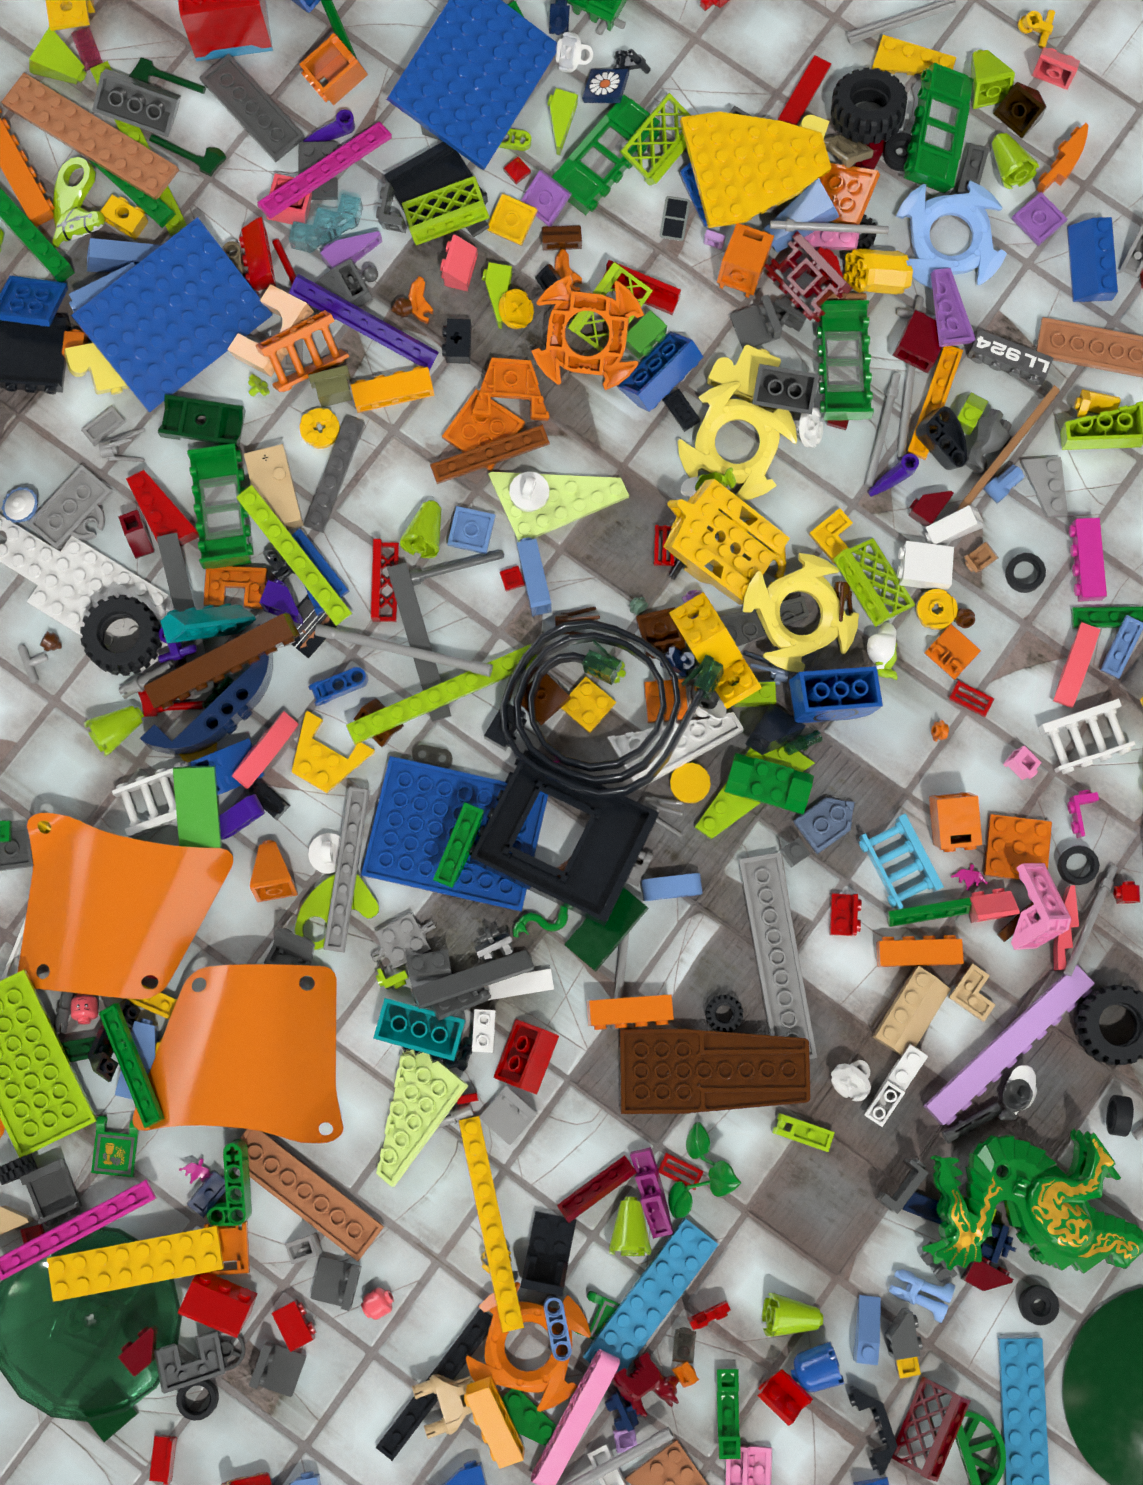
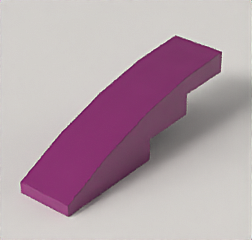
(652, 1193)

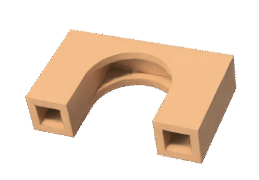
(292, 312)

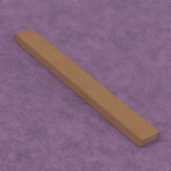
(1009, 448)

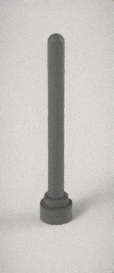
(418, 576)

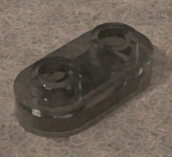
(432, 756)

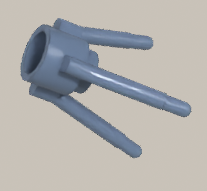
(779, 675)

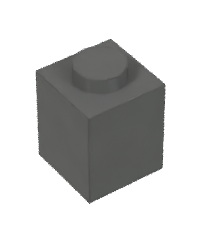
(795, 852)

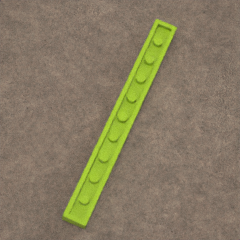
(177, 222)
(433, 698)

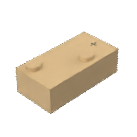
(273, 480)

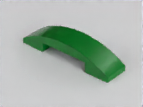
(728, 1414)

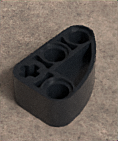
(948, 432)

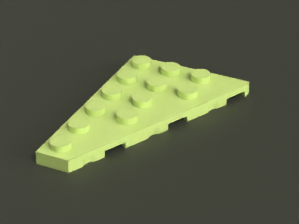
(568, 501)
(419, 1105)

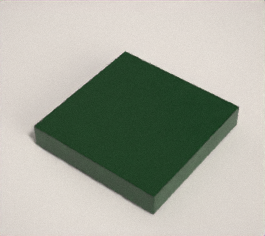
(110, 1425)

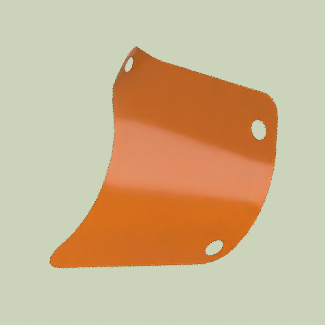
(113, 907)
(251, 1053)

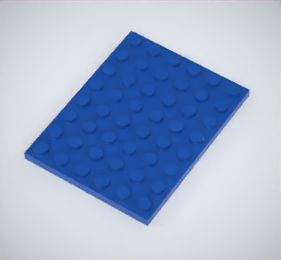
(473, 75)
(171, 314)
(417, 820)

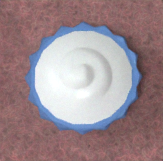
(20, 505)

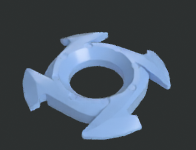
(966, 206)

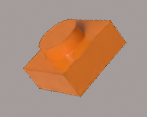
(685, 1374)

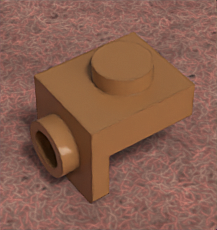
(980, 558)

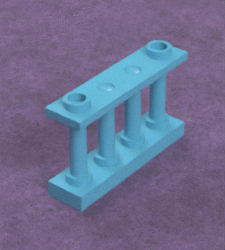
(912, 845)

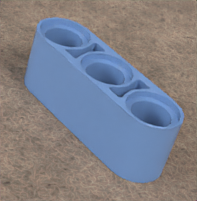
(671, 887)
(561, 1338)

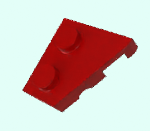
(715, 1312)

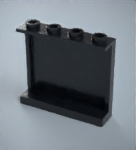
(428, 173)
(32, 356)

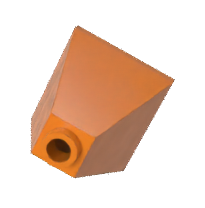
(270, 874)

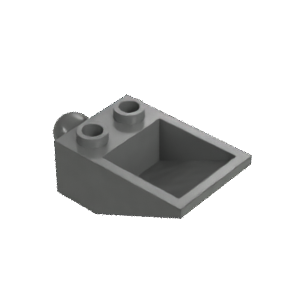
(352, 291)

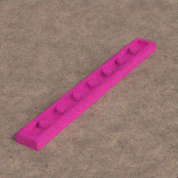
(324, 170)
(76, 1228)

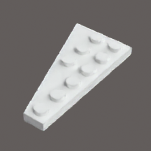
(696, 740)

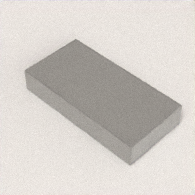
(103, 426)

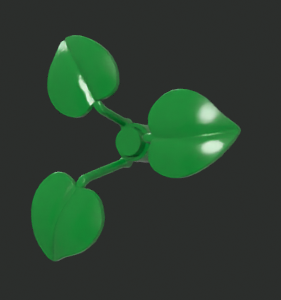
(722, 1176)

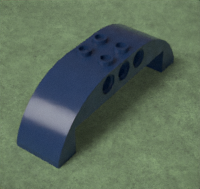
(198, 733)

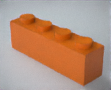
(919, 952)
(630, 1010)

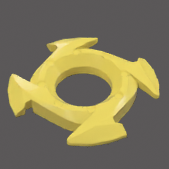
(722, 411)
(810, 581)

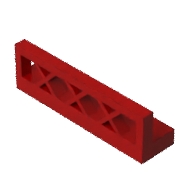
(663, 297)
(377, 578)

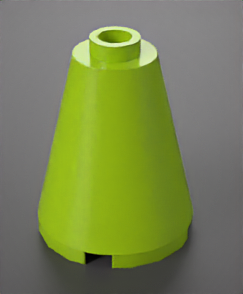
(1013, 161)
(423, 531)
(113, 728)
(630, 1230)
(789, 1316)

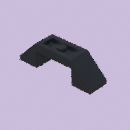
(102, 1050)
(882, 1455)

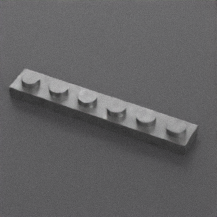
(334, 474)

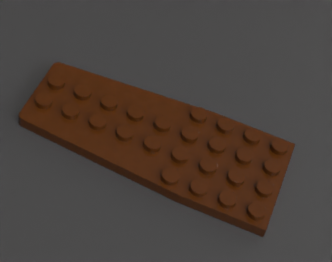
(710, 1071)

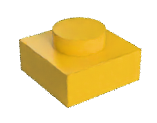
(908, 1367)

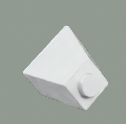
(955, 526)

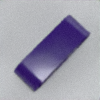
(240, 816)

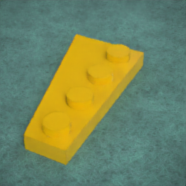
(908, 58)

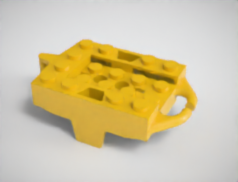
(697, 545)

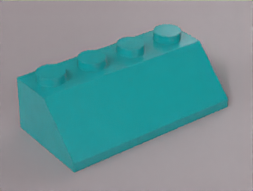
(205, 622)
(419, 1029)

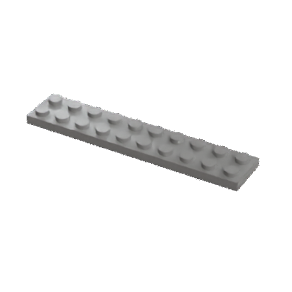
(776, 948)

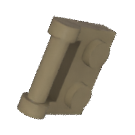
(854, 151)

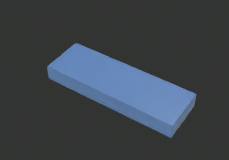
(1122, 647)

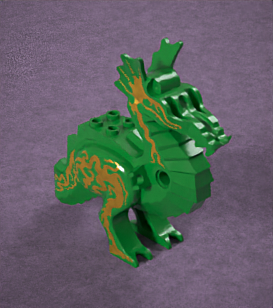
(1040, 1203)

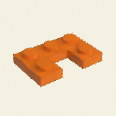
(249, 578)

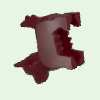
(644, 1380)

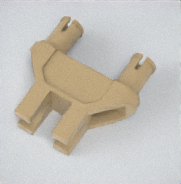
(449, 1398)

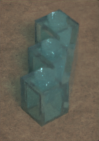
(327, 225)

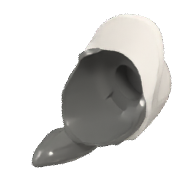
(712, 707)
(1019, 1092)

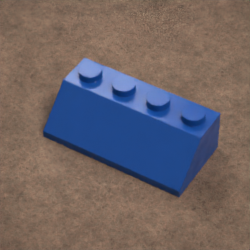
(1092, 260)
(661, 371)

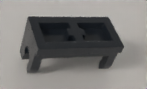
(268, 798)

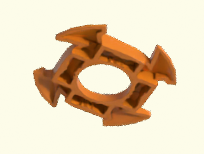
(616, 315)
(546, 1378)

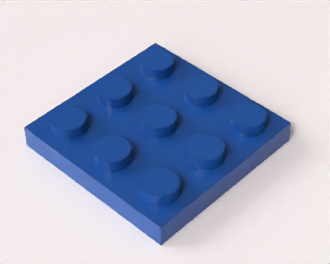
(31, 300)

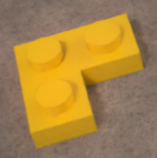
(827, 534)

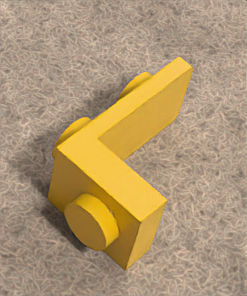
(1095, 403)

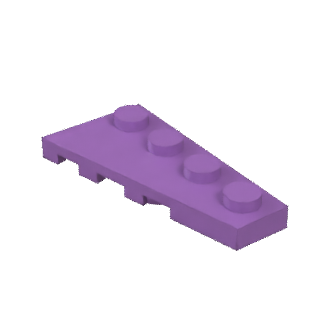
(950, 313)

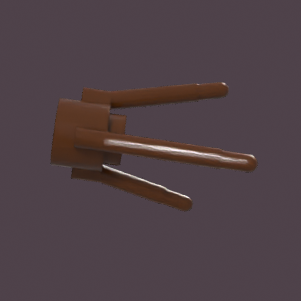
(844, 594)
(567, 617)

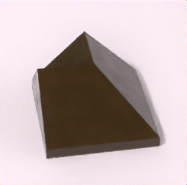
(1021, 109)

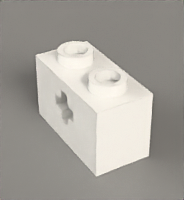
(484, 1031)

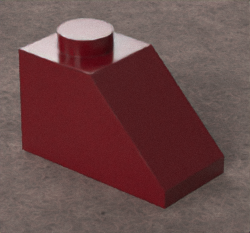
(929, 507)

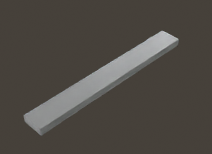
(346, 869)

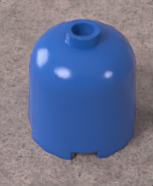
(817, 1368)

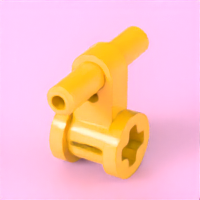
(1034, 22)

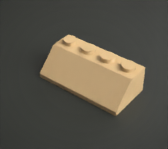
(911, 1011)

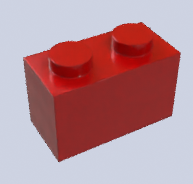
(294, 1325)

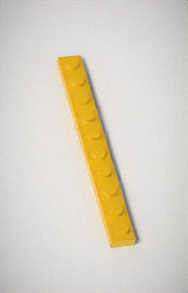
(491, 1224)

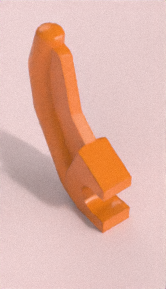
(563, 269)
(418, 302)

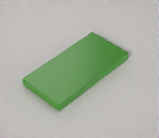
(197, 806)

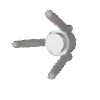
(110, 447)
(655, 804)

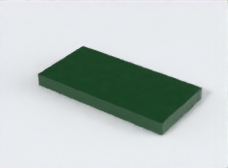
(596, 942)

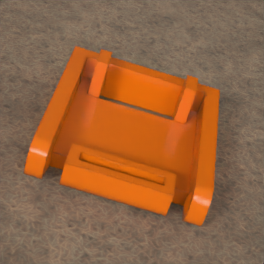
(234, 1247)

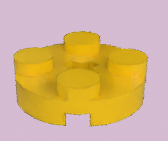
(310, 421)
(944, 601)

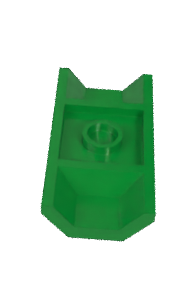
(769, 783)

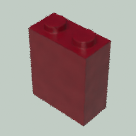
(919, 342)

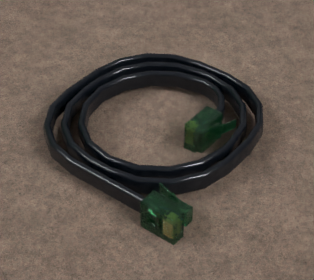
(606, 670)

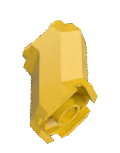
(877, 271)

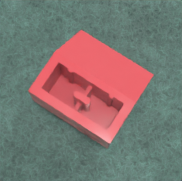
(459, 263)

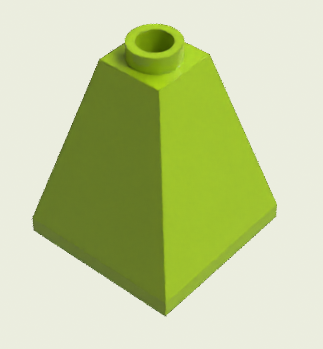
(56, 60)
(991, 79)

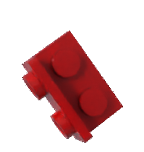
(844, 915)

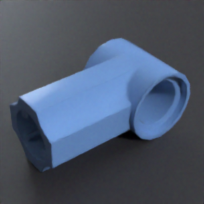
(1001, 486)

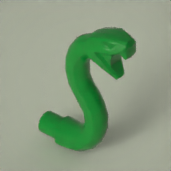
(559, 924)

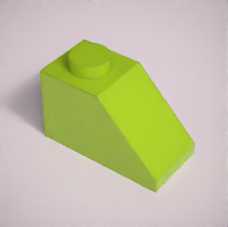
(971, 412)

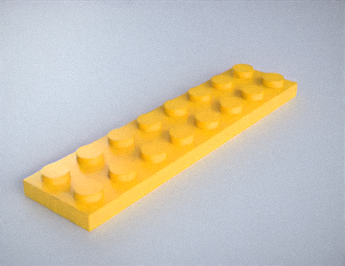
(135, 1263)

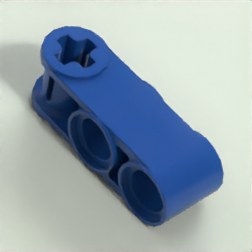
(327, 686)

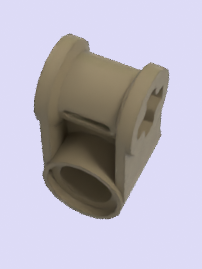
(237, 258)

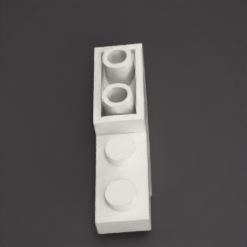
(895, 1085)

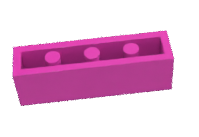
(1088, 559)

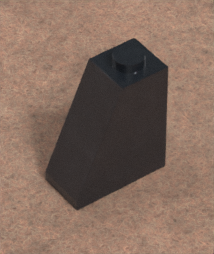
(774, 731)

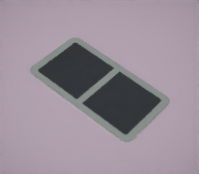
(674, 218)

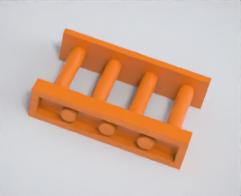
(287, 340)

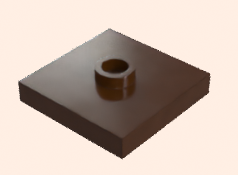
(548, 699)

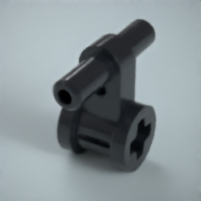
(630, 60)
(281, 569)

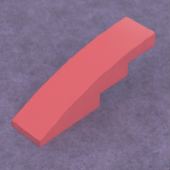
(1076, 665)
(265, 750)
(1064, 940)

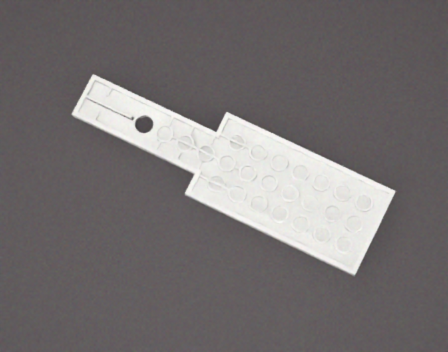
(76, 580)

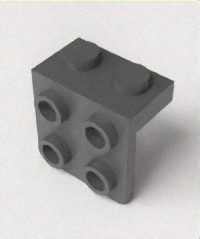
(290, 949)

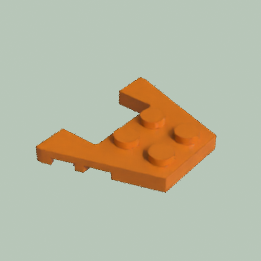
(510, 380)

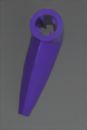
(333, 129)
(895, 475)

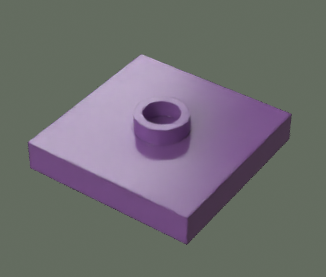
(547, 197)
(1039, 218)

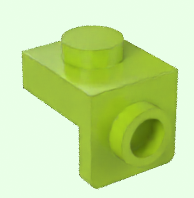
(397, 980)

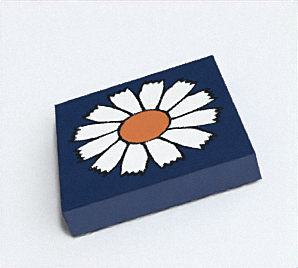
(605, 86)

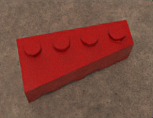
(159, 510)

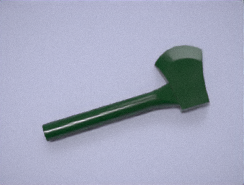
(145, 69)
(208, 164)

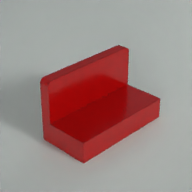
(163, 1459)

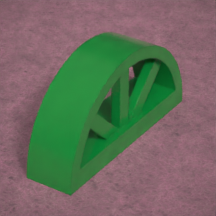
(459, 845)
(969, 1461)

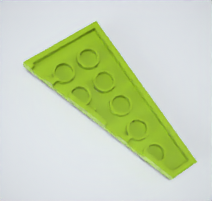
(729, 808)

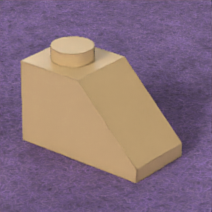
(12, 1219)

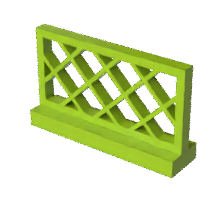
(669, 154)
(448, 221)
(603, 288)
(864, 587)

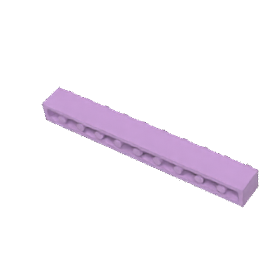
(1008, 1045)

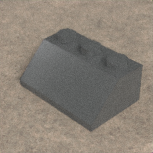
(785, 389)

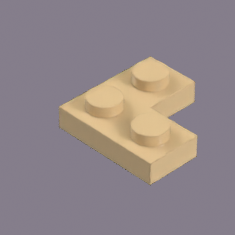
(967, 993)

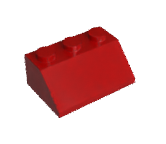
(257, 255)
(526, 1056)
(218, 1303)

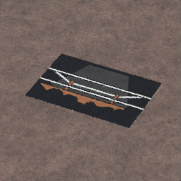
(308, 642)

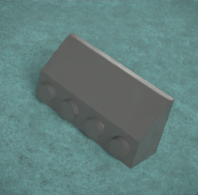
(136, 102)

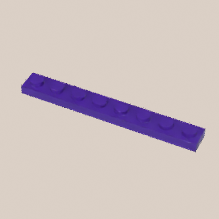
(363, 322)

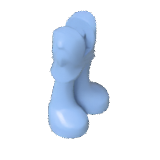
(915, 1285)

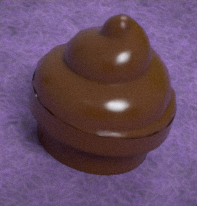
(402, 307)
(965, 618)
(50, 642)

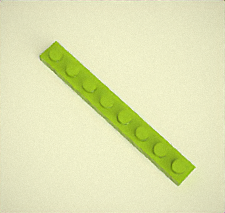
(294, 555)

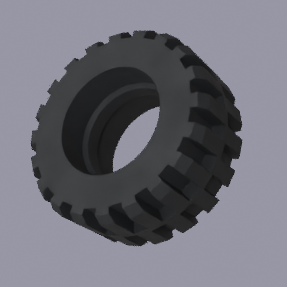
(874, 87)
(102, 617)
(1089, 1029)

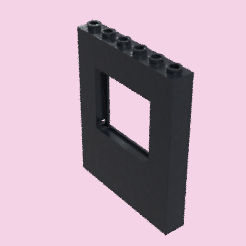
(599, 861)

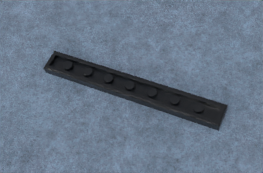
(448, 1367)

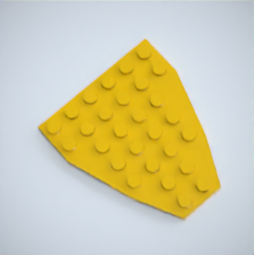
(750, 163)

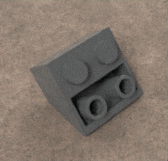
(902, 1336)

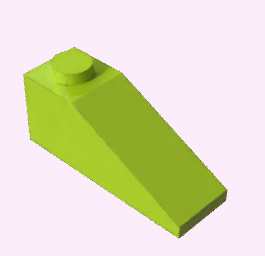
(562, 110)
(497, 281)

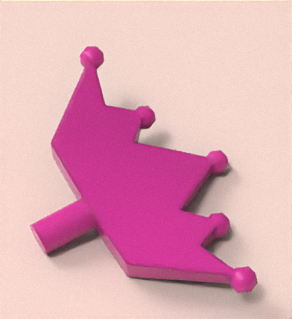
(969, 876)
(196, 1171)

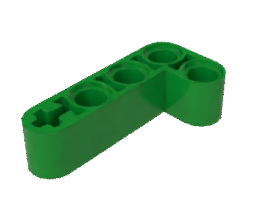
(234, 1181)

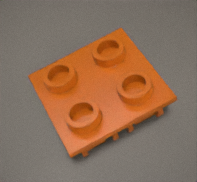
(952, 651)

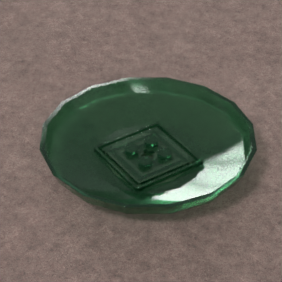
(63, 1361)

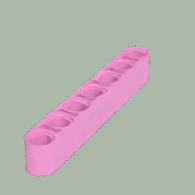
(575, 1419)

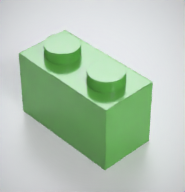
(645, 335)

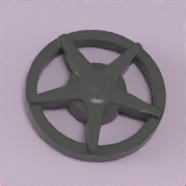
(227, 1350)

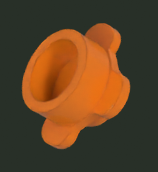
(939, 730)

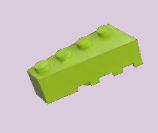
(1106, 430)

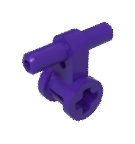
(176, 650)

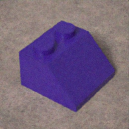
(278, 600)

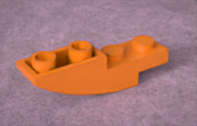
(1066, 160)

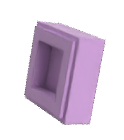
(714, 239)
(624, 1440)

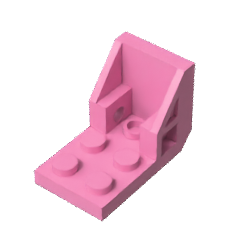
(1047, 903)

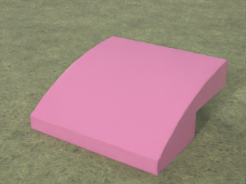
(752, 1468)

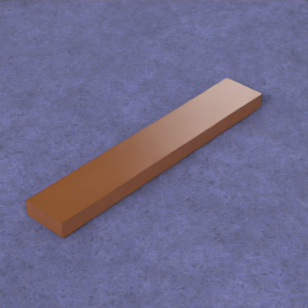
(489, 454)

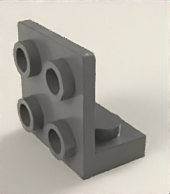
(387, 219)
(757, 324)
(336, 1282)
(278, 1369)

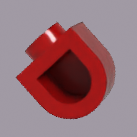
(1127, 893)

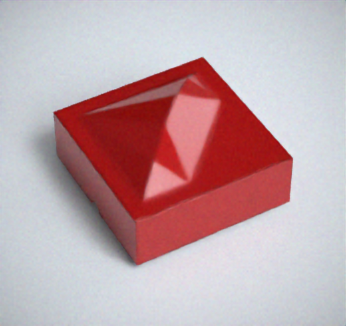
(517, 170)

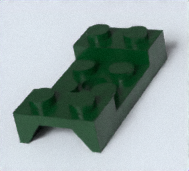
(222, 425)

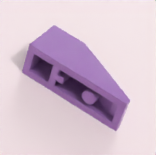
(349, 248)

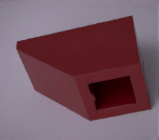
(136, 534)
(984, 1276)
(140, 1354)

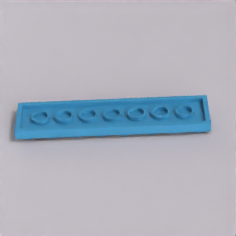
(653, 1294)
(1024, 1411)

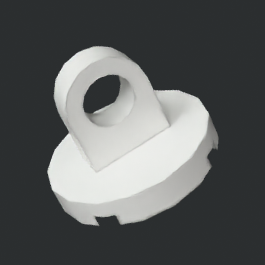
(569, 52)
(810, 428)
(529, 491)
(324, 853)
(852, 1081)

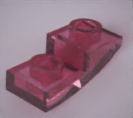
(86, 48)

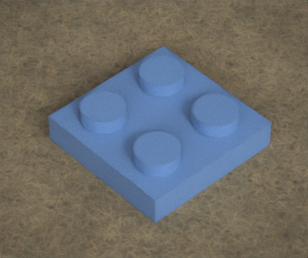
(471, 530)

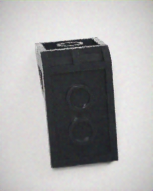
(548, 1253)

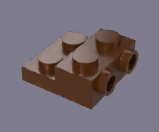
(660, 631)

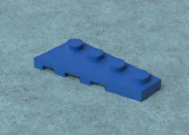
(323, 567)

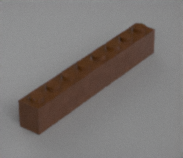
(222, 660)

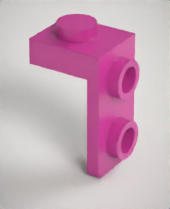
(1073, 806)

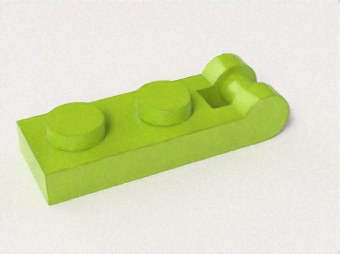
(804, 1132)

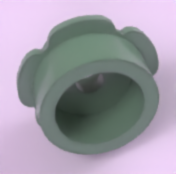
(638, 605)

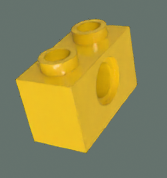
(131, 225)

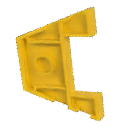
(319, 763)

